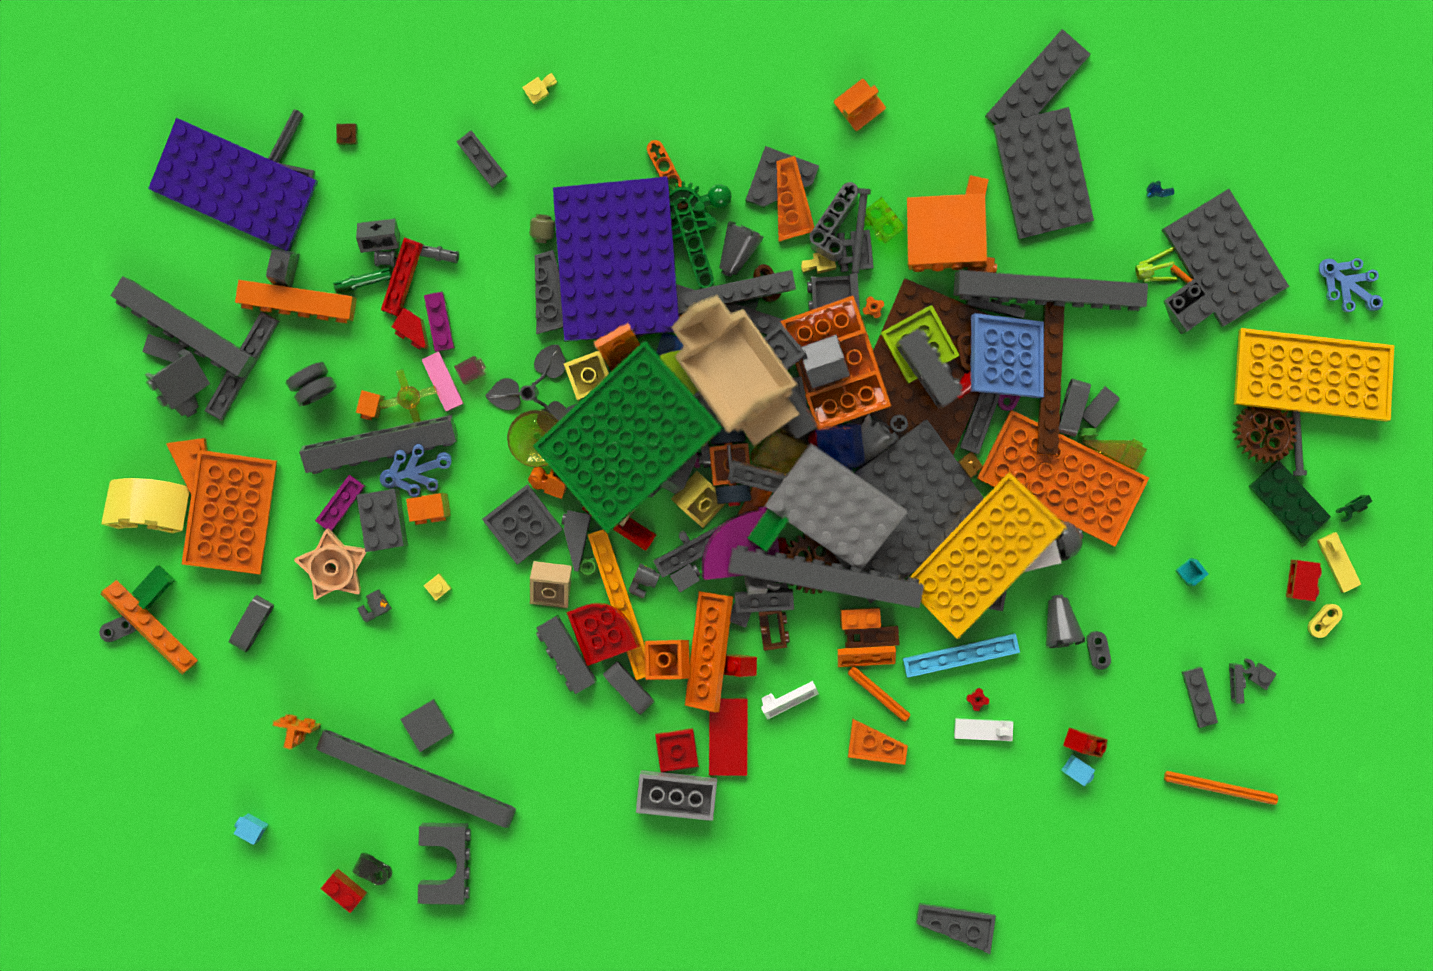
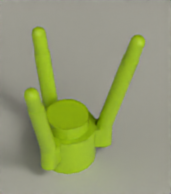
(1145, 270)

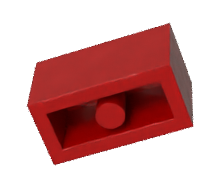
(1303, 580)
(343, 890)

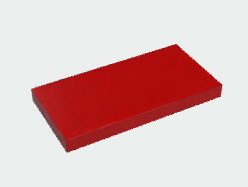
(729, 738)

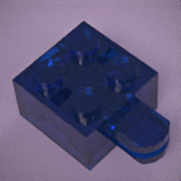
(842, 444)

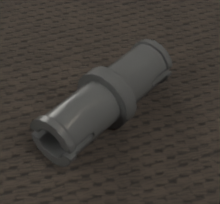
(439, 254)

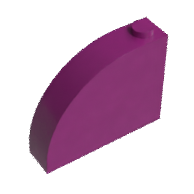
(729, 535)

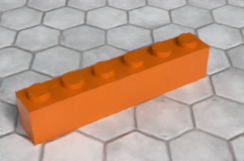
(295, 300)

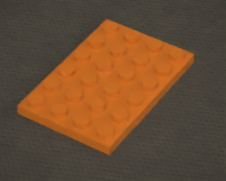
(229, 512)

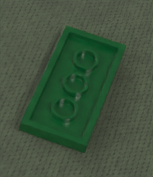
(1289, 501)

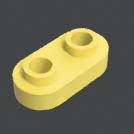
(1324, 621)

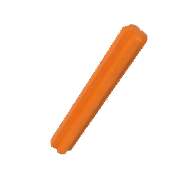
(878, 693)

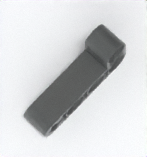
(837, 219)

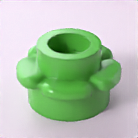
(1088, 433)
(583, 567)

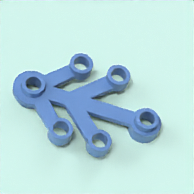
(1348, 283)
(412, 471)

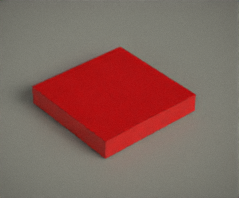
(676, 750)

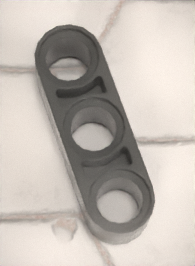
(1073, 407)
(251, 623)
(628, 687)

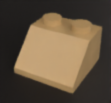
(550, 584)

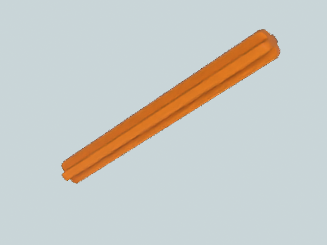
(1220, 787)

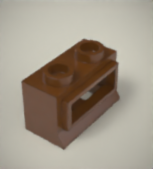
(765, 631)

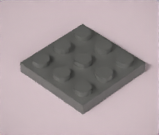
(522, 524)

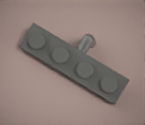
(684, 554)

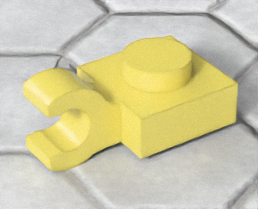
(537, 89)
(819, 263)

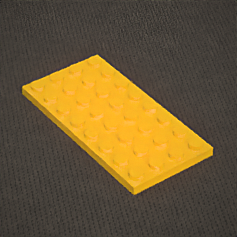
(1314, 374)
(986, 554)

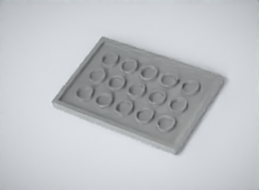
(836, 507)

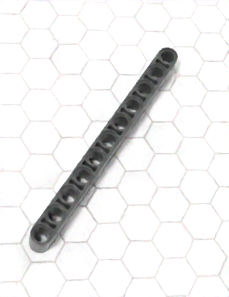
(416, 778)

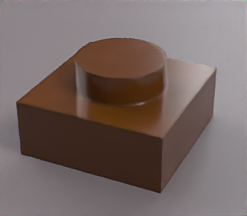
(346, 134)

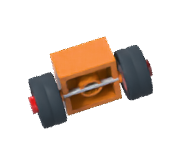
(721, 464)

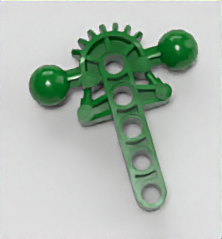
(719, 197)

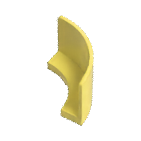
(145, 502)

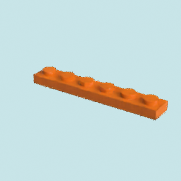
(149, 627)

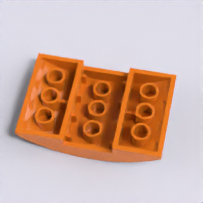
(850, 396)

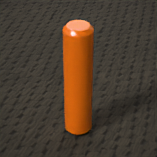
(1181, 274)

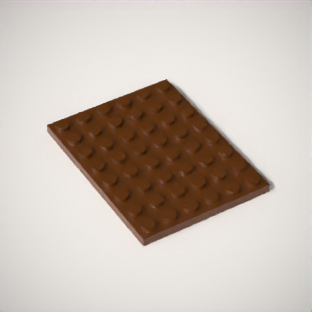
(912, 398)

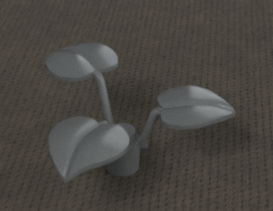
(506, 391)

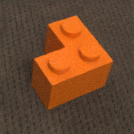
(428, 507)

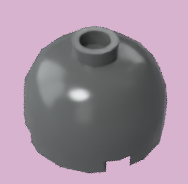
(1069, 541)

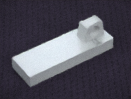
(773, 707)
(983, 729)

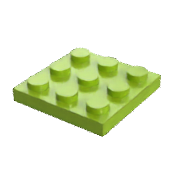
(931, 324)

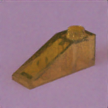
(1122, 451)

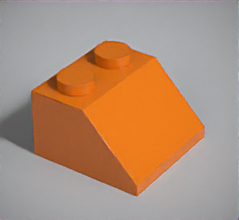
(667, 659)

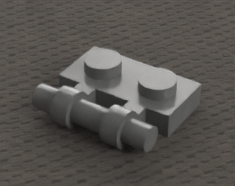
(866, 254)

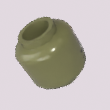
(542, 228)

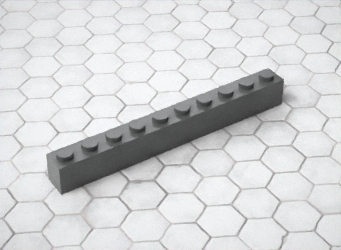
(1050, 289)
(825, 577)

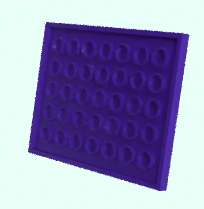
(616, 258)

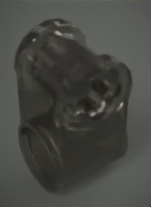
(369, 869)

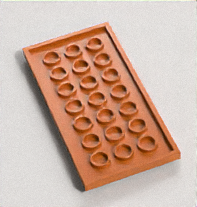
(1073, 484)

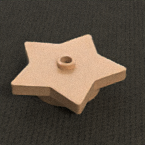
(323, 575)

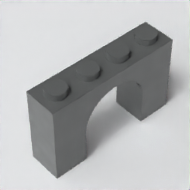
(454, 838)

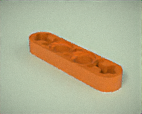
(671, 173)

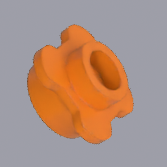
(872, 302)

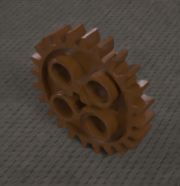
(1281, 438)
(802, 545)

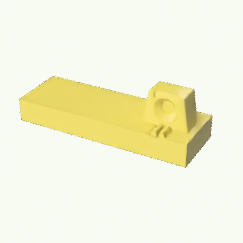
(1339, 562)

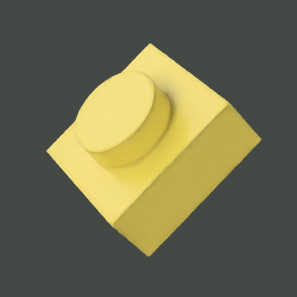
(437, 587)

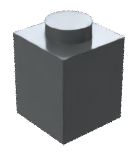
(686, 577)

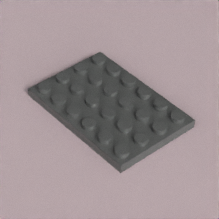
(1043, 173)
(1226, 257)

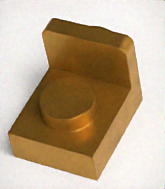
(970, 464)

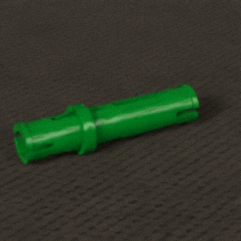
(362, 280)

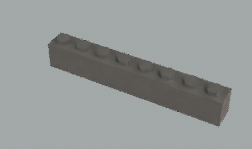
(183, 327)
(378, 444)

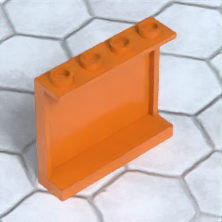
(946, 232)

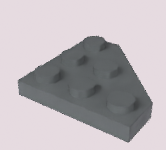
(764, 184)

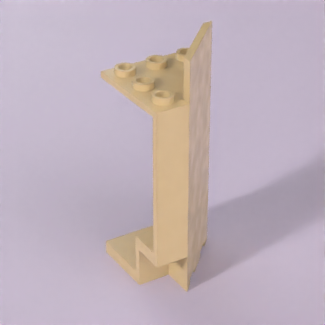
(734, 369)

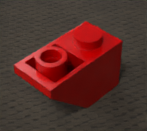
(412, 327)
(740, 665)
(1085, 742)

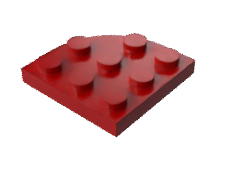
(602, 631)

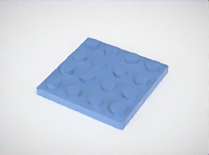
(1007, 356)

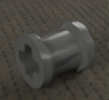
(385, 258)

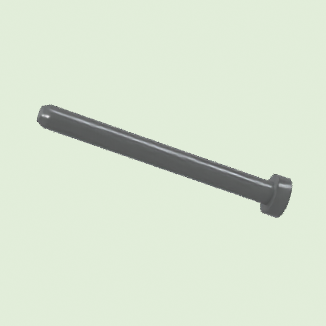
(859, 229)
(1298, 446)

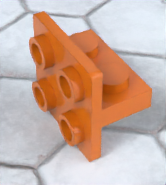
(860, 104)
(296, 729)

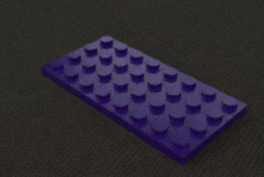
(232, 184)

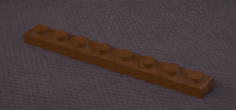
(1050, 404)

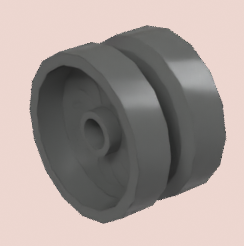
(311, 384)

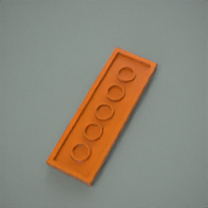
(708, 651)

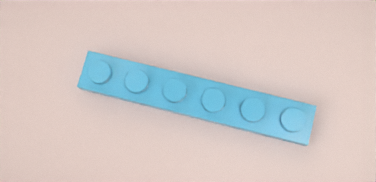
(961, 655)

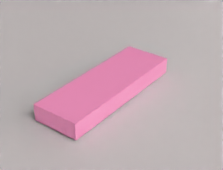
(443, 381)

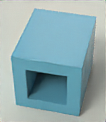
(1078, 770)
(250, 828)

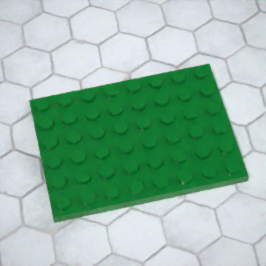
(627, 437)

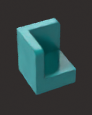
(1192, 572)

